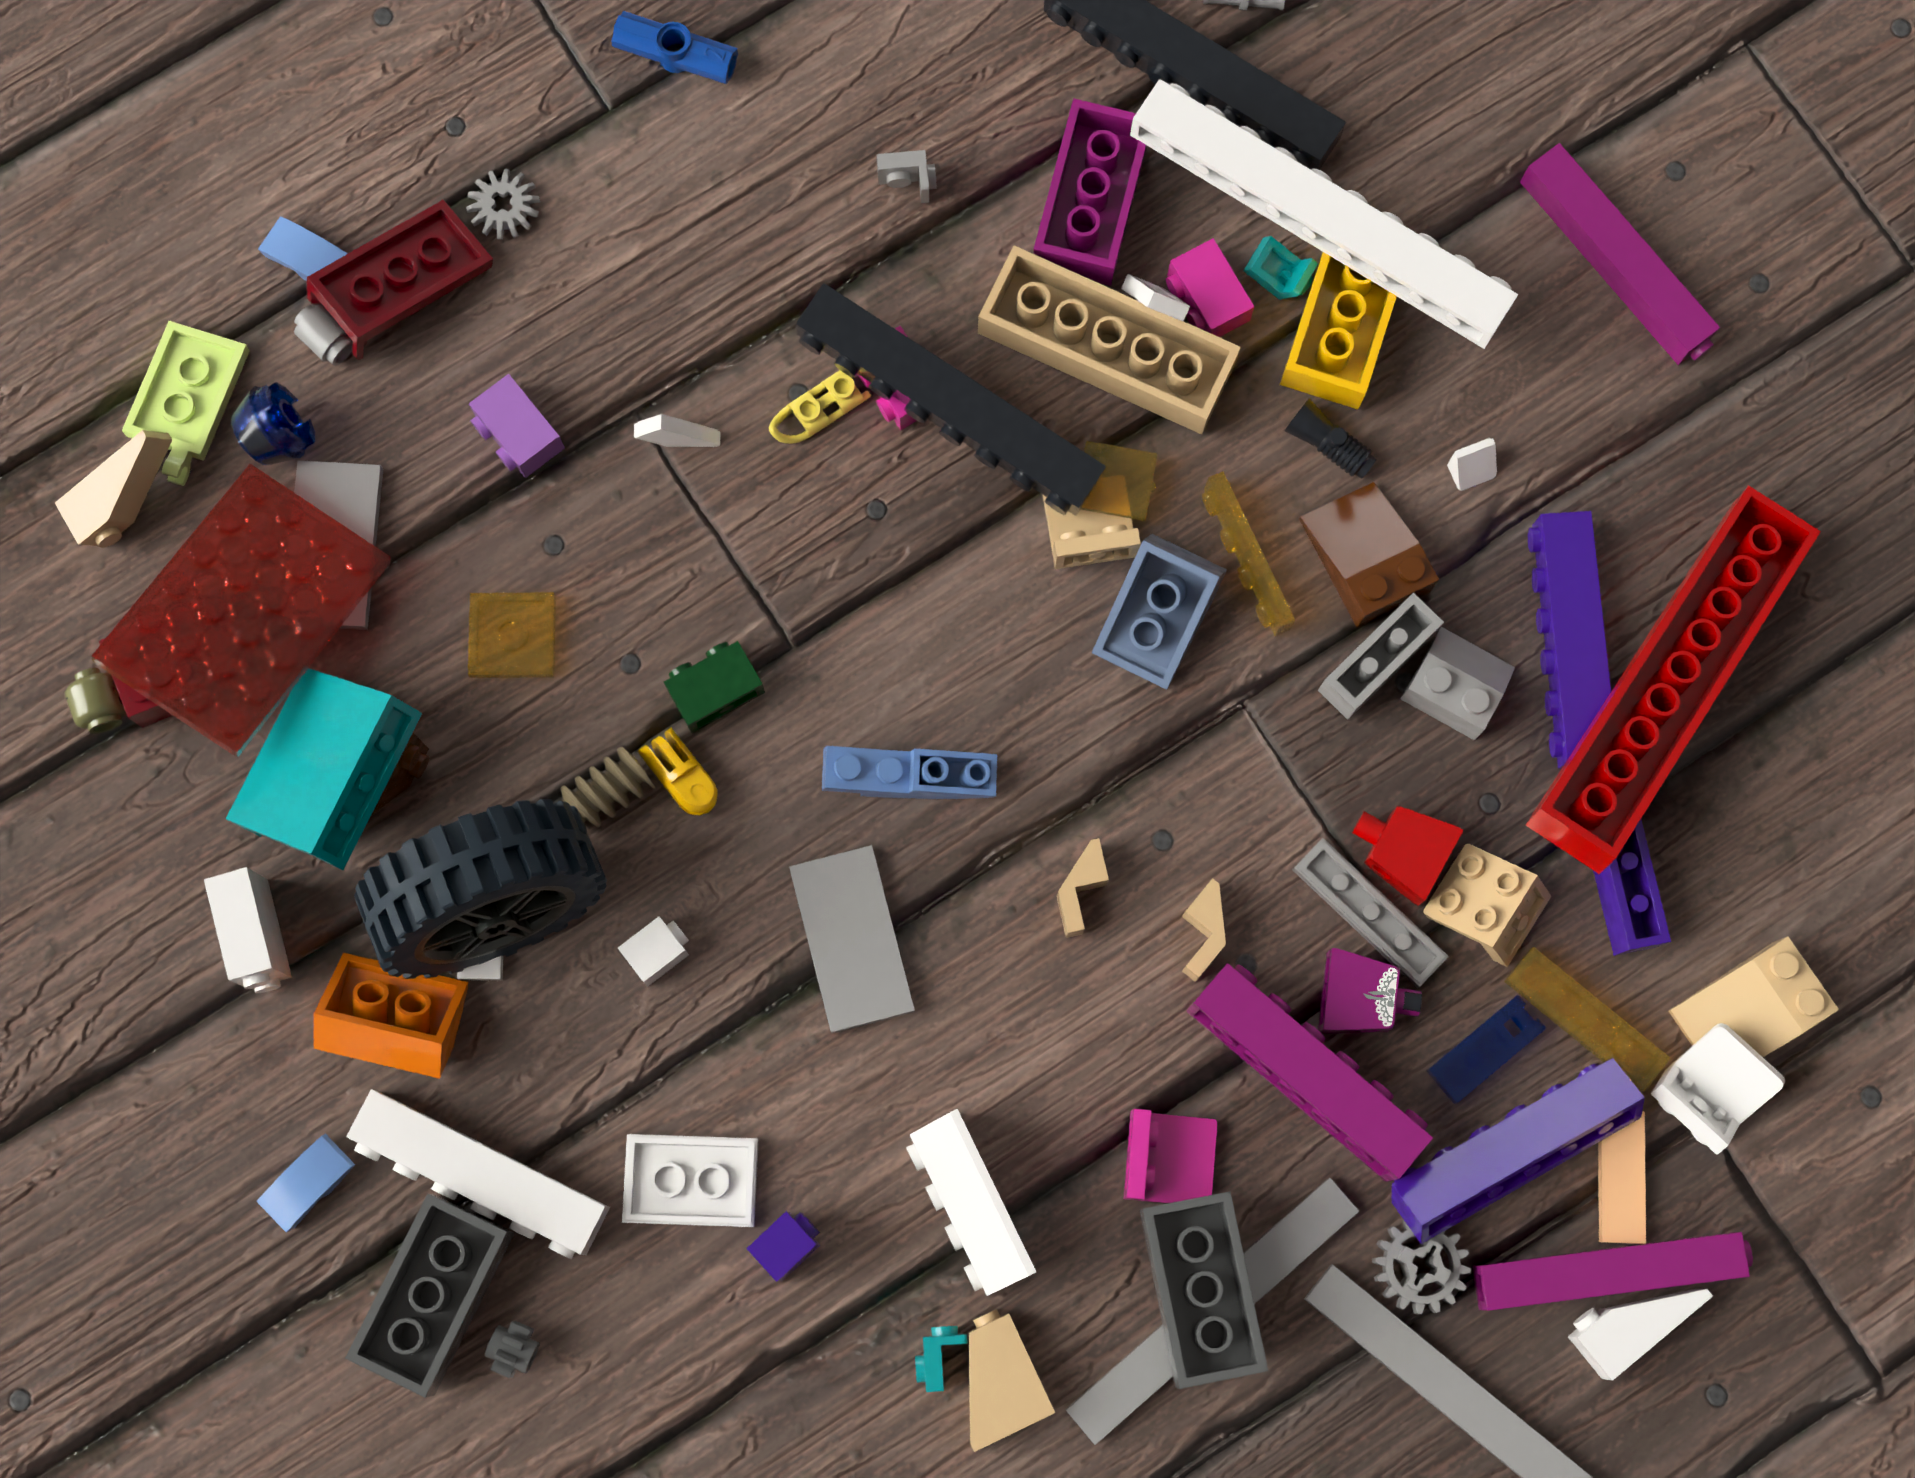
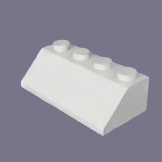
(971, 1202)

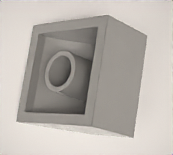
(1458, 684)

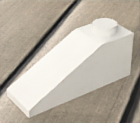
(1625, 1332)

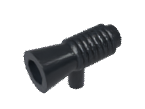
(1331, 440)

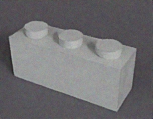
(1380, 656)

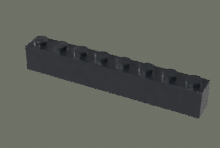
(1212, 75)
(949, 400)

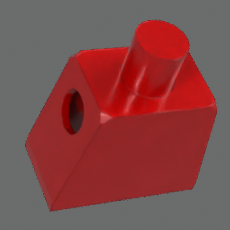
(1408, 849)

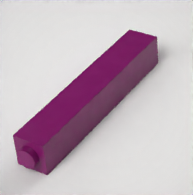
(1620, 255)
(1612, 1271)

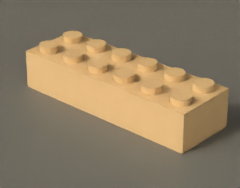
(1107, 339)

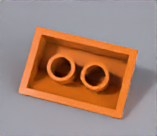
(389, 1017)

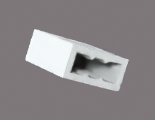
(248, 930)

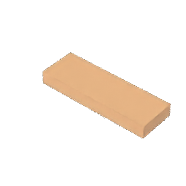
(1623, 1185)

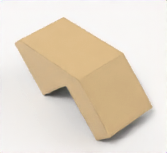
(1087, 874)
(1207, 917)

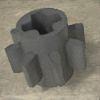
(512, 1349)

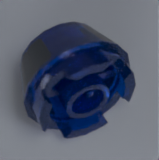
(271, 426)

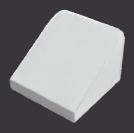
(1474, 464)

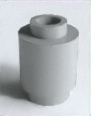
(323, 334)

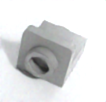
(902, 168)

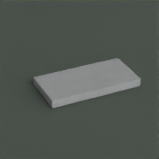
(352, 498)
(851, 939)

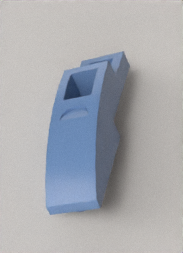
(909, 773)

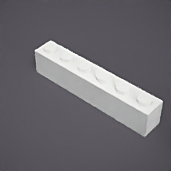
(477, 1172)

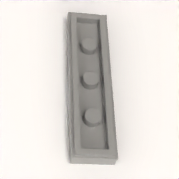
(1370, 913)

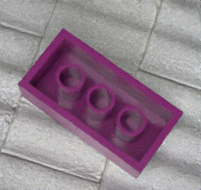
(1091, 192)

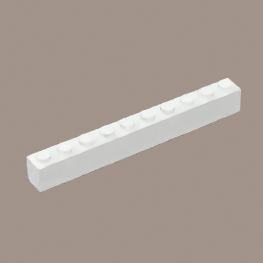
(1323, 213)

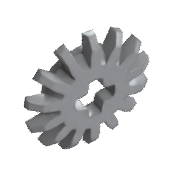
(502, 219)

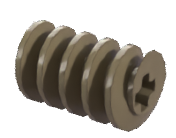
(607, 787)

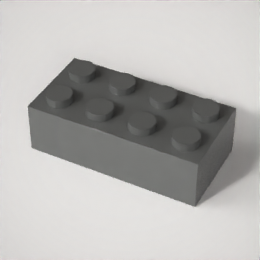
(1203, 1290)
(430, 1295)

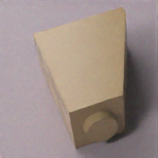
(1002, 1382)

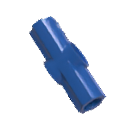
(652, 38)

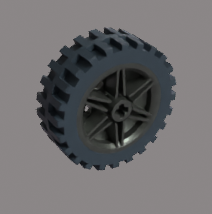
(479, 888)

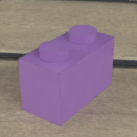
(516, 426)

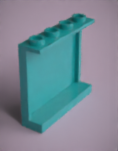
(324, 766)

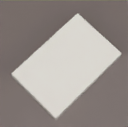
(690, 1180)

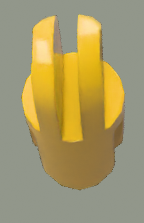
(680, 773)

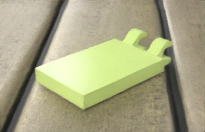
(186, 393)

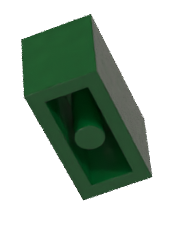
(713, 685)

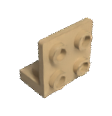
(1090, 537)
(1488, 902)

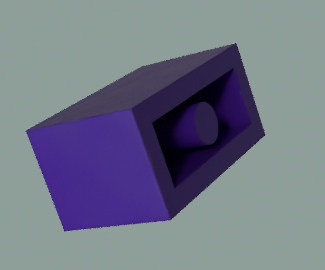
(785, 1245)

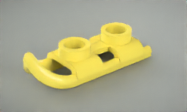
(810, 410)

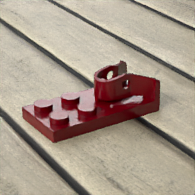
(398, 273)

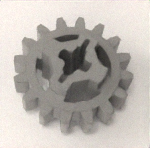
(1411, 1283)

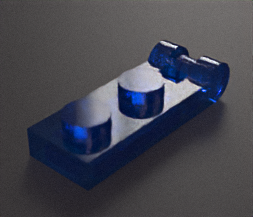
(1484, 1050)

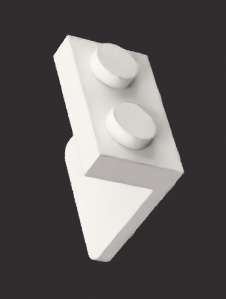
(1717, 1086)

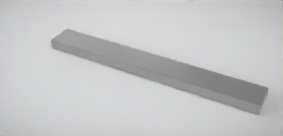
(1267, 1264)
(1438, 1379)

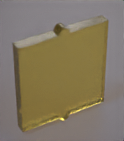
(1125, 483)

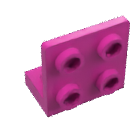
(1169, 1157)

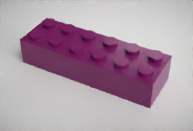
(1310, 1073)

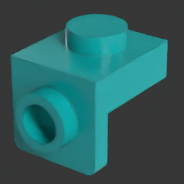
(1280, 269)
(929, 1365)

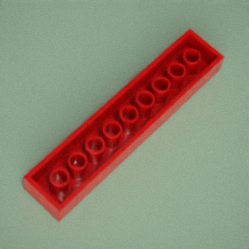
(1673, 680)

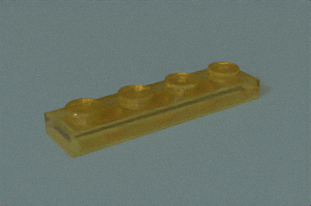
(1254, 569)
(1586, 1018)

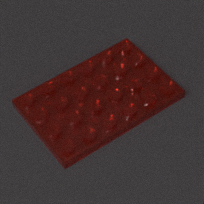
(242, 610)

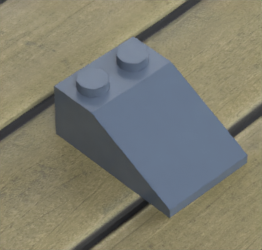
(1158, 610)

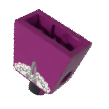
(1362, 995)

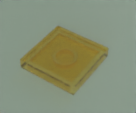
(512, 635)

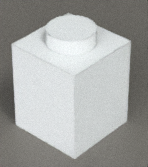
(655, 949)

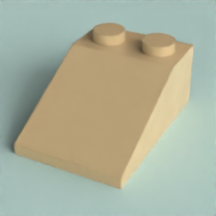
(1761, 1000)

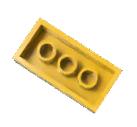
(1338, 335)

